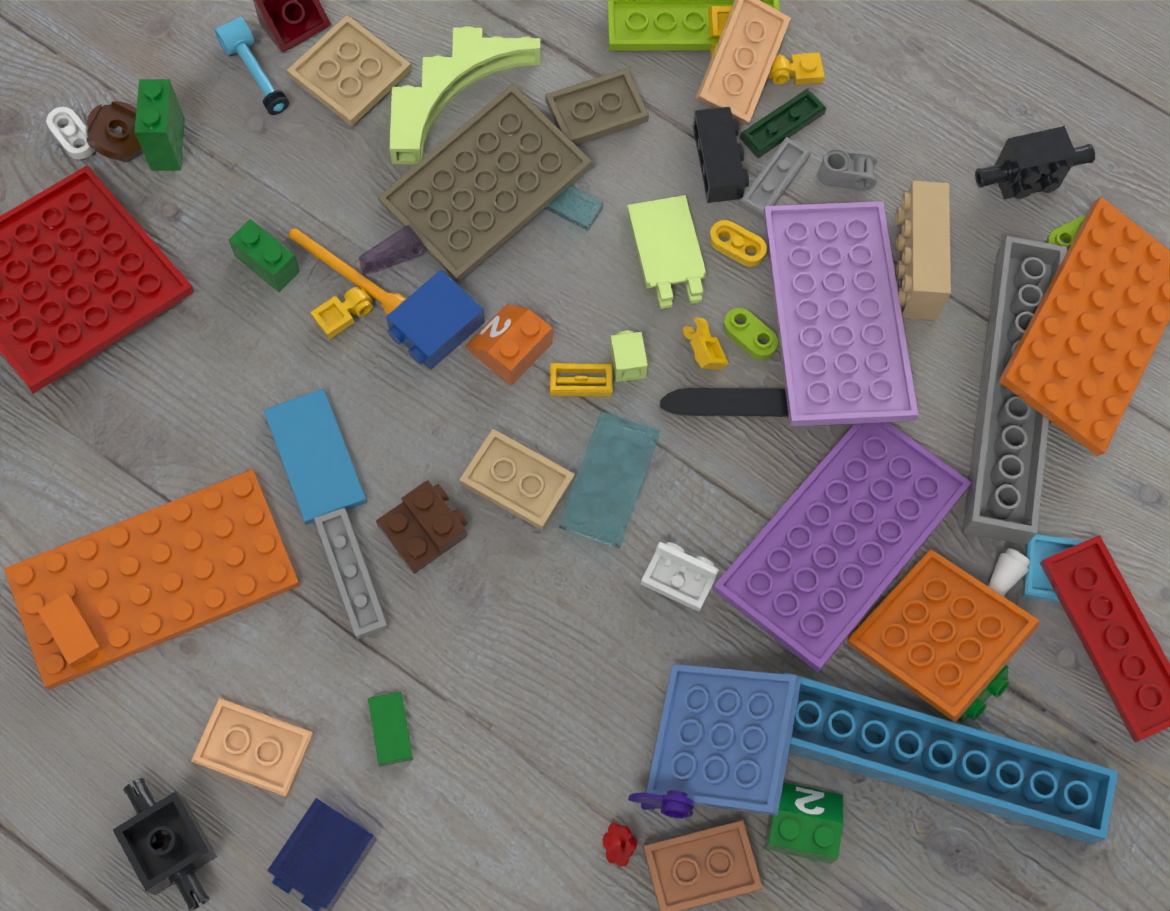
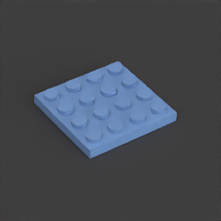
(725, 737)

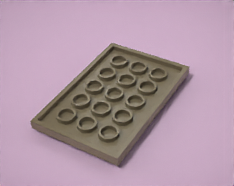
(485, 182)

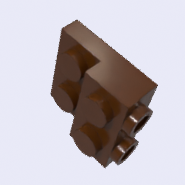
(423, 526)

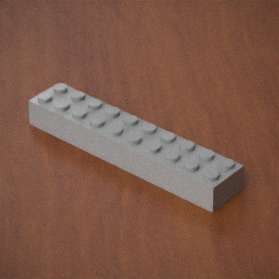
(1008, 431)

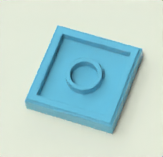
(1035, 580)

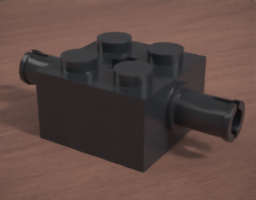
(1034, 163)
(142, 844)

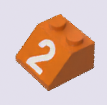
(511, 342)

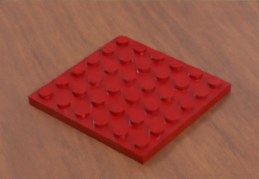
(76, 278)

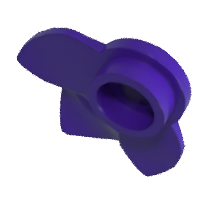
(673, 804)

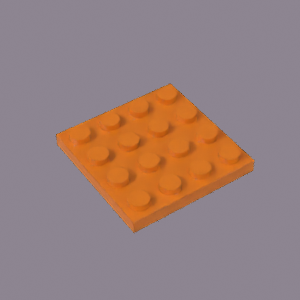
(943, 634)

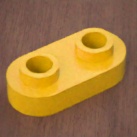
(739, 242)

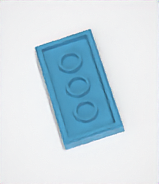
(314, 455)

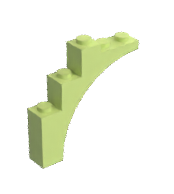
(443, 78)

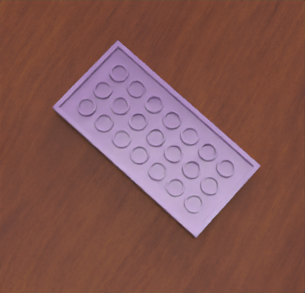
(838, 314)

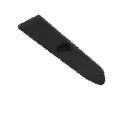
(726, 402)

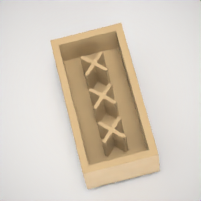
(924, 250)

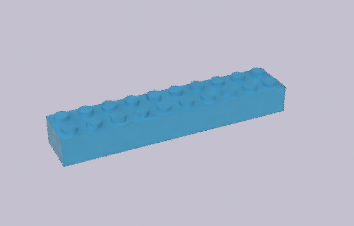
(953, 762)

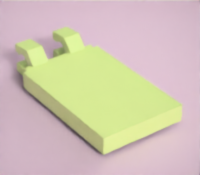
(667, 247)

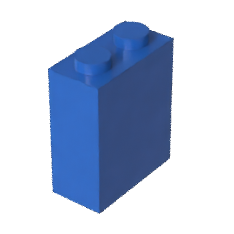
(435, 320)

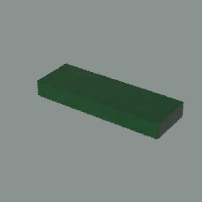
(782, 123)

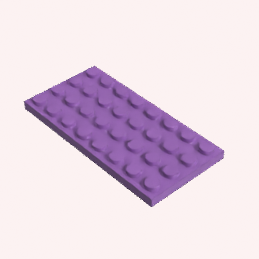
(841, 540)

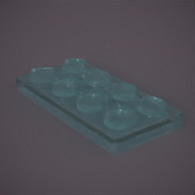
(609, 480)

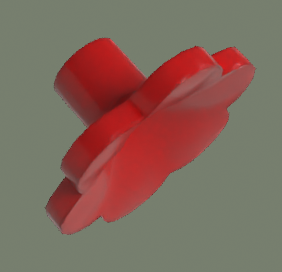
(619, 844)

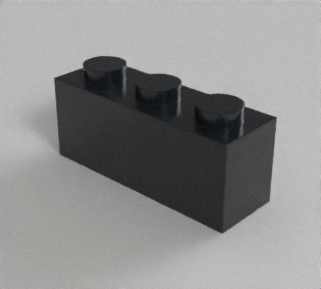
(720, 154)

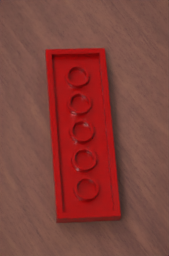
(1113, 634)

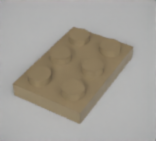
(597, 107)

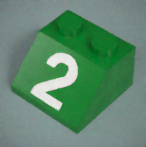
(806, 824)

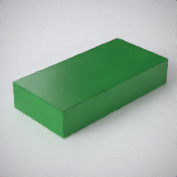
(390, 729)

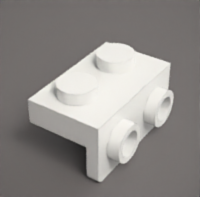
(680, 575)

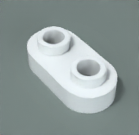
(71, 135)

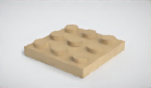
(349, 70)

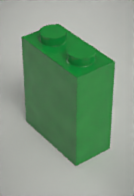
(159, 124)

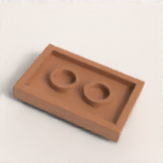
(702, 867)

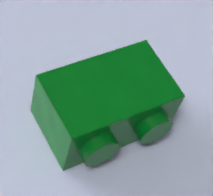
(264, 255)

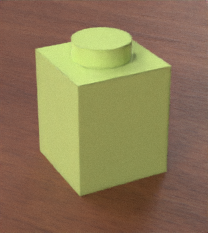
(628, 356)

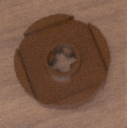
(101, 137)

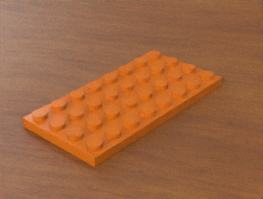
(1094, 328)
(156, 575)

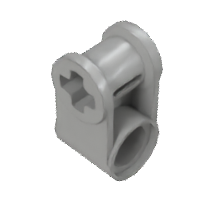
(850, 169)

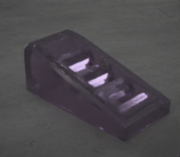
(394, 250)

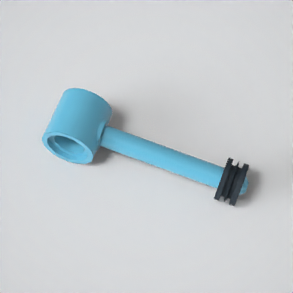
(236, 38)

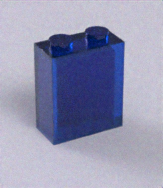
(321, 856)

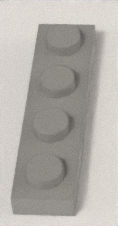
(350, 573)

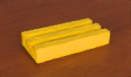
(584, 391)

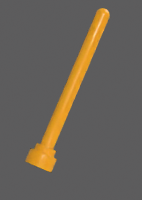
(388, 301)

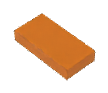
(69, 629)

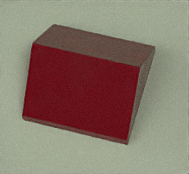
(290, 20)

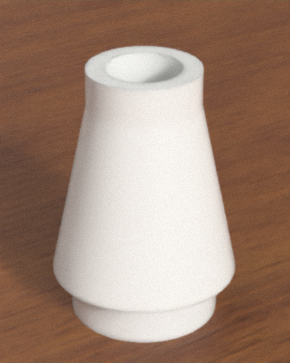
(1008, 571)

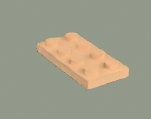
(743, 58)

